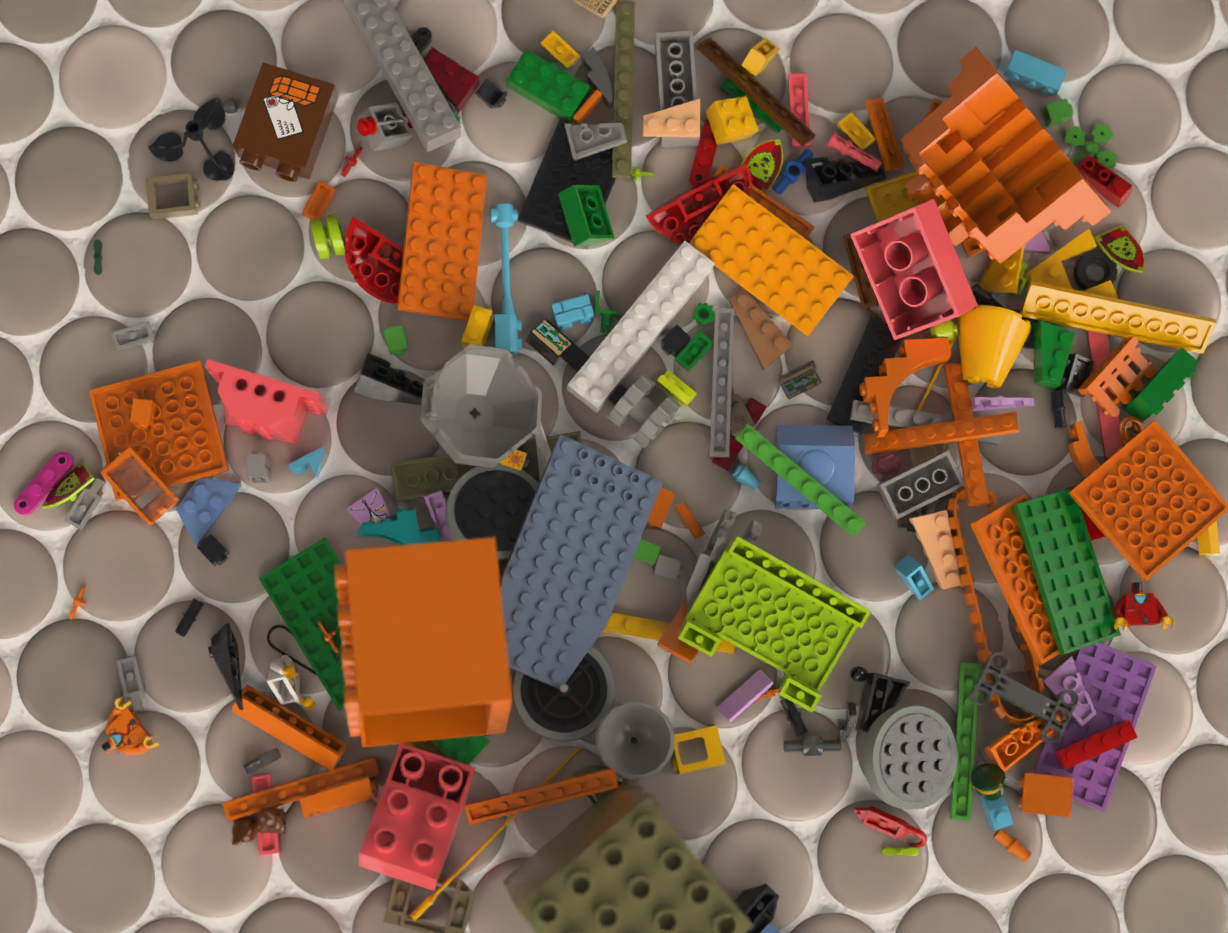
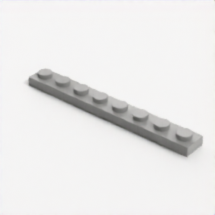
(722, 382)
(907, 418)

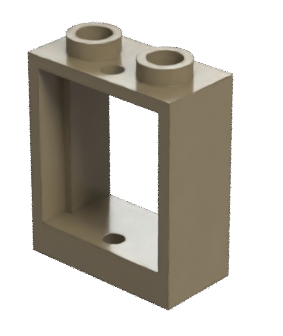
(153, 202)

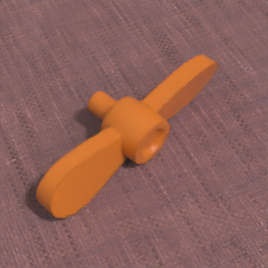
(77, 602)
(328, 637)
(769, 693)

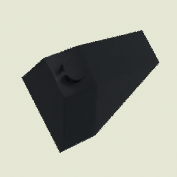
(832, 179)
(382, 382)

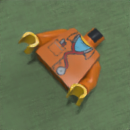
(126, 731)

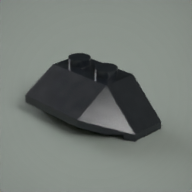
(758, 906)

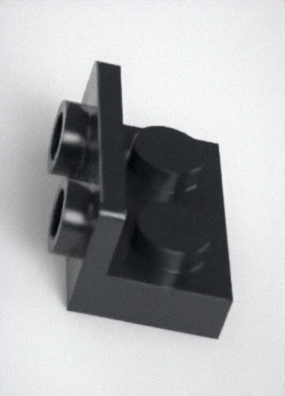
(1075, 374)

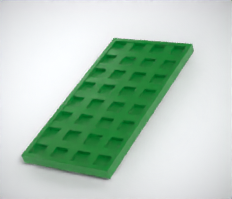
(1066, 571)
(304, 594)

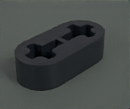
(421, 46)

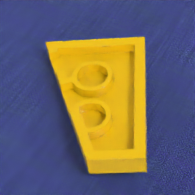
(1004, 276)

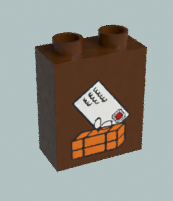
(285, 122)

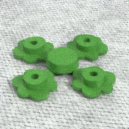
(1091, 147)

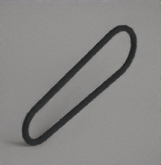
(283, 653)

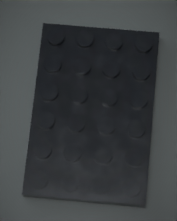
(558, 172)

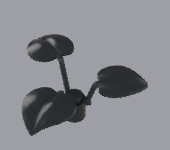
(169, 145)

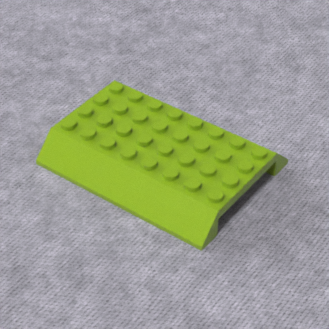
(775, 617)

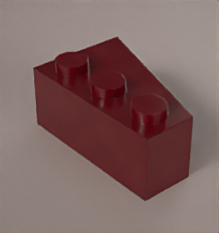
(452, 78)

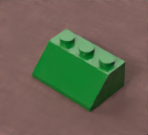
(586, 215)

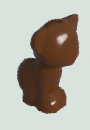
(268, 820)

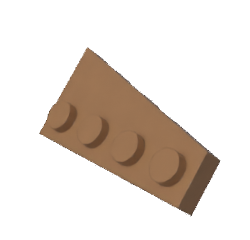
(761, 331)

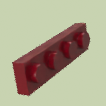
(755, 410)

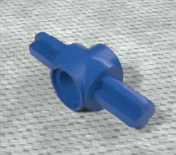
(787, 178)

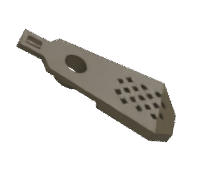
(739, 414)

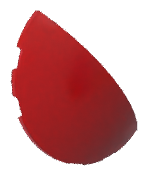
(686, 213)
(373, 261)

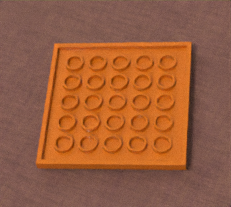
(185, 431)
(1149, 500)

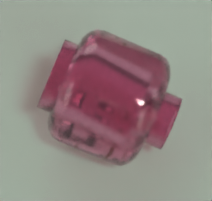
(885, 465)

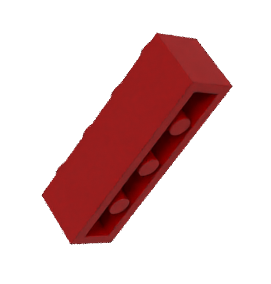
(1095, 744)

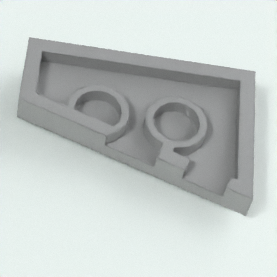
(591, 139)

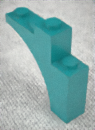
(401, 531)

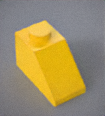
(760, 56)

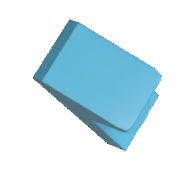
(314, 459)

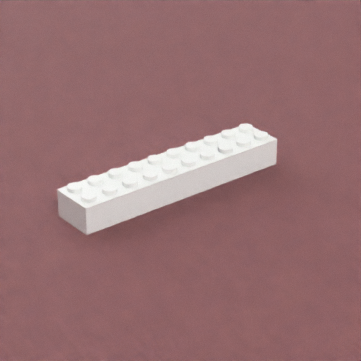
(640, 326)

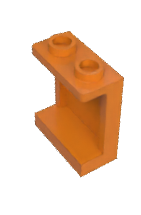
(1046, 794)

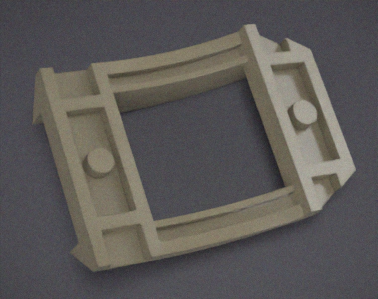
(457, 915)

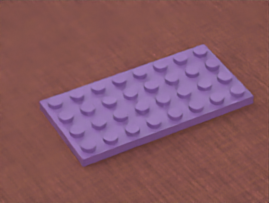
(1117, 691)

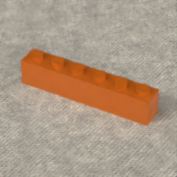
(290, 728)

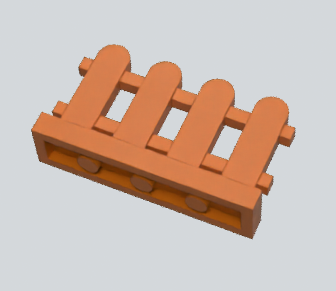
(1103, 374)

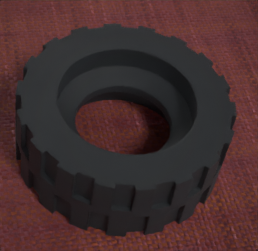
(1088, 258)

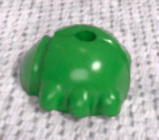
(706, 310)

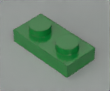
(694, 351)

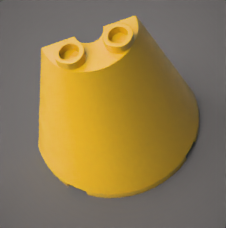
(990, 343)

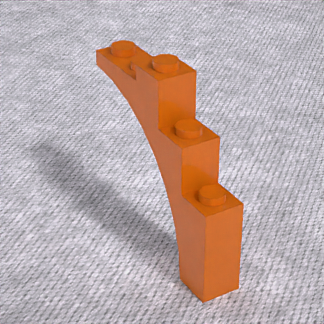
(913, 356)

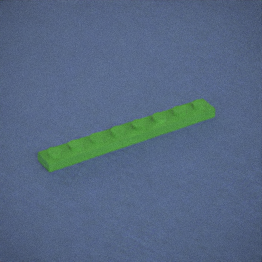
(800, 480)
(965, 740)

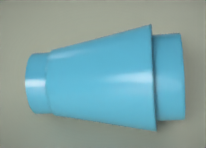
(744, 476)

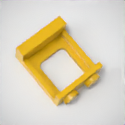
(478, 327)
(713, 748)

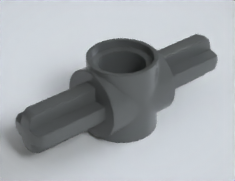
(812, 745)

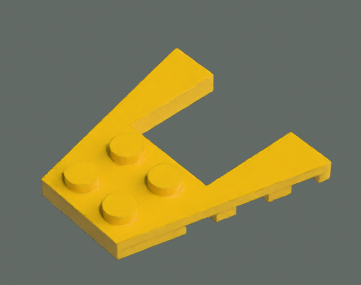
(1053, 273)

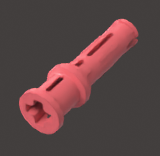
(847, 148)

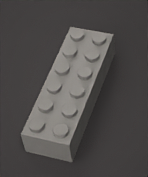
(675, 77)

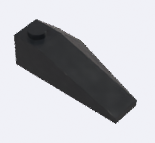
(226, 656)

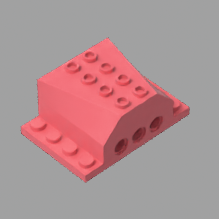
(264, 404)

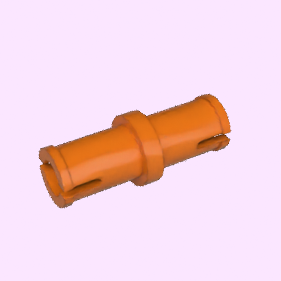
(690, 520)
(1012, 845)

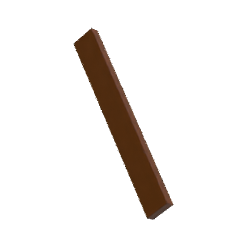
(756, 91)

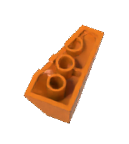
(1015, 744)

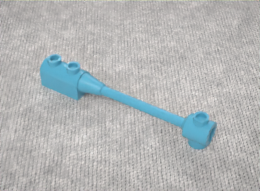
(506, 323)

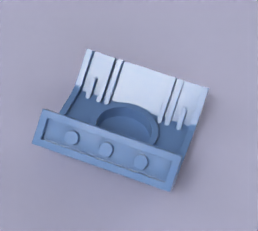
(824, 454)

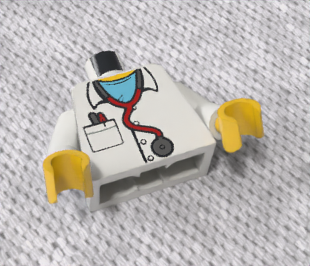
(285, 682)

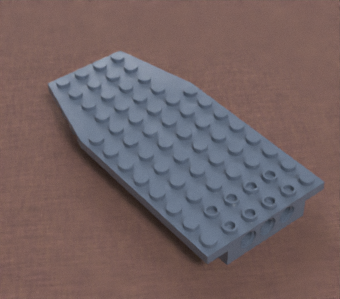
(571, 558)

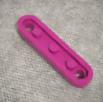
(43, 483)

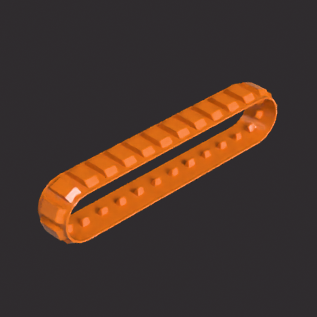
(975, 617)

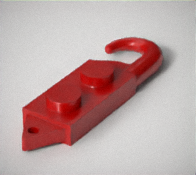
(889, 824)

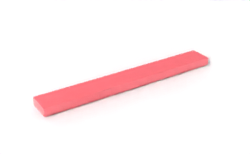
(1098, 352)

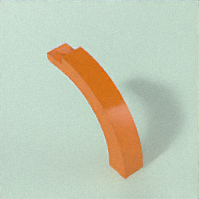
(1080, 450)

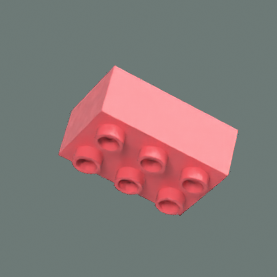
(914, 270)

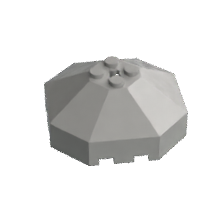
(499, 392)

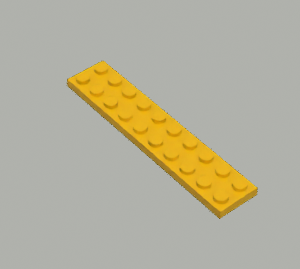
(1117, 317)

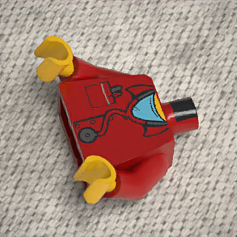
(1140, 609)

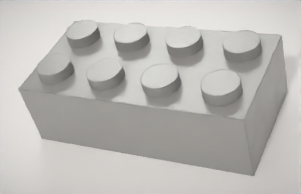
(920, 484)

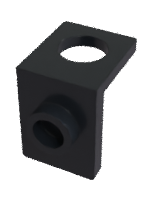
(910, 528)

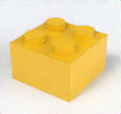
(731, 120)

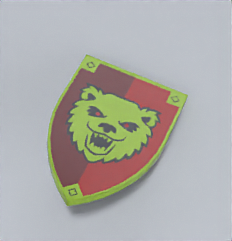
(765, 164)
(1122, 248)
(69, 486)

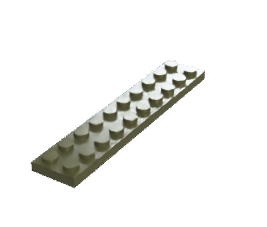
(427, 475)

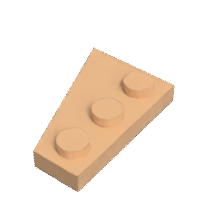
(674, 121)

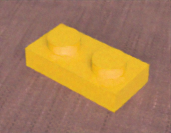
(560, 50)
(856, 131)

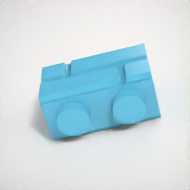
(572, 311)

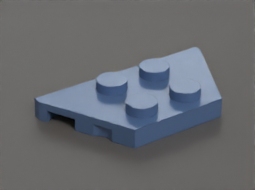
(205, 505)

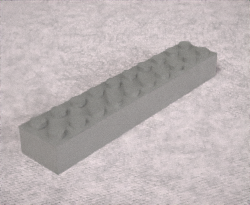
(405, 72)

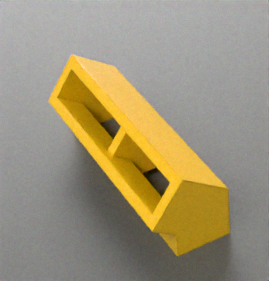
(1208, 541)

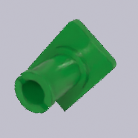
(607, 316)

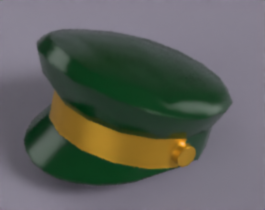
(988, 781)

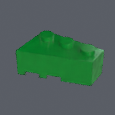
(1051, 353)

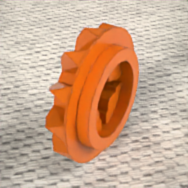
(1129, 422)

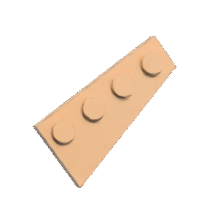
(937, 541)

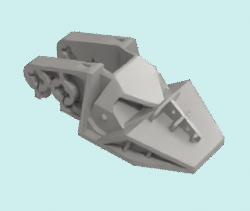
(712, 552)

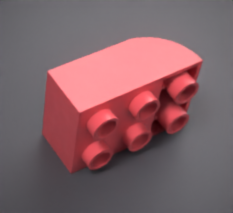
(416, 817)

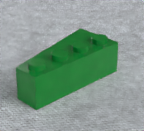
(1162, 385)

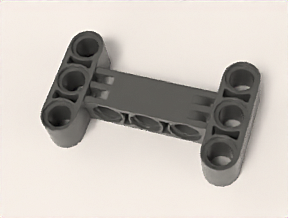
(1024, 697)

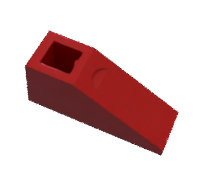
(1105, 181)

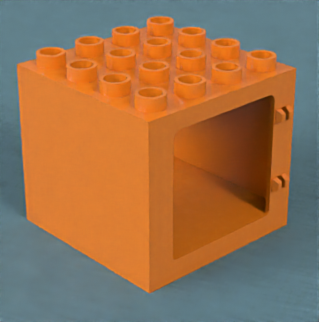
(423, 642)

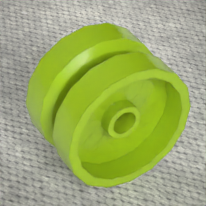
(327, 237)

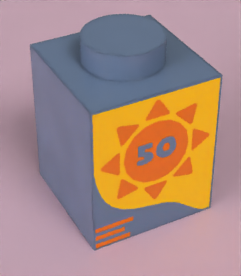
(516, 460)

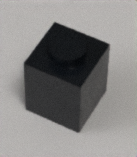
(674, 341)
(213, 550)

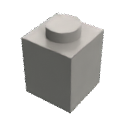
(668, 568)

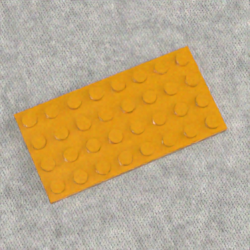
(771, 260)

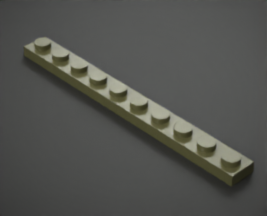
(623, 85)

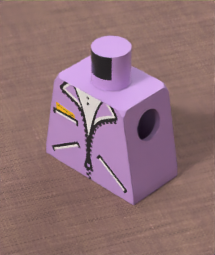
(370, 508)

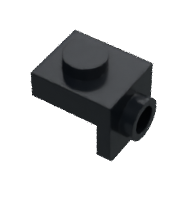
(491, 94)

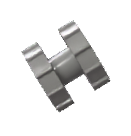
(644, 411)

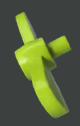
(637, 173)
(900, 851)

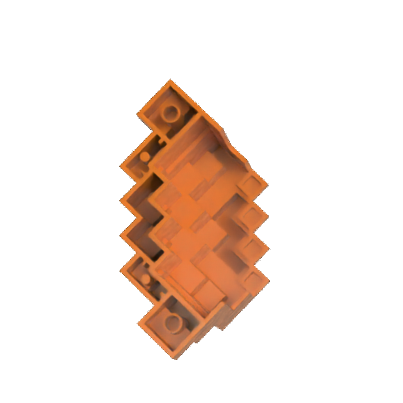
(994, 166)

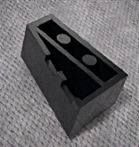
(878, 696)

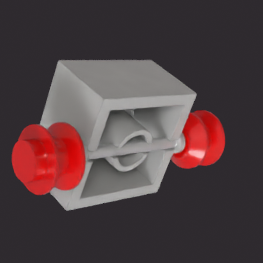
(384, 126)

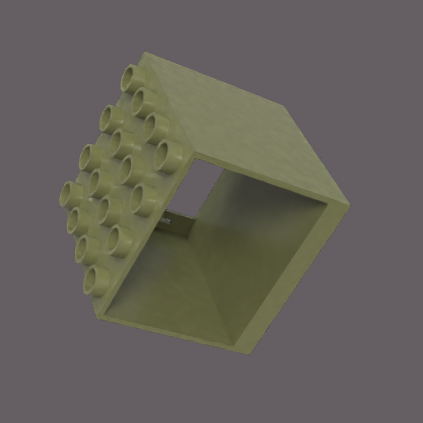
(621, 874)

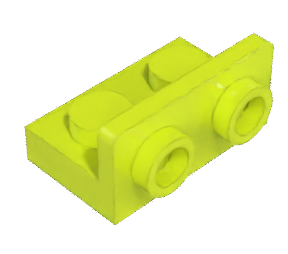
(676, 388)

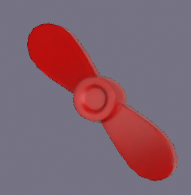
(351, 162)

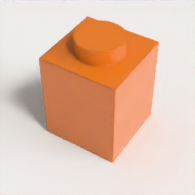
(143, 413)

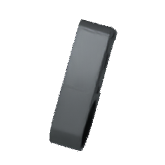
(261, 762)

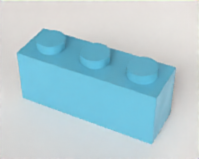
(1035, 73)

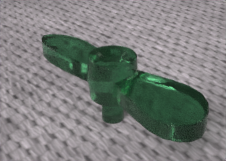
(98, 257)

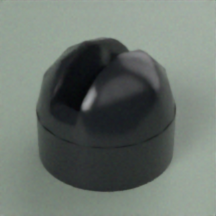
(859, 676)

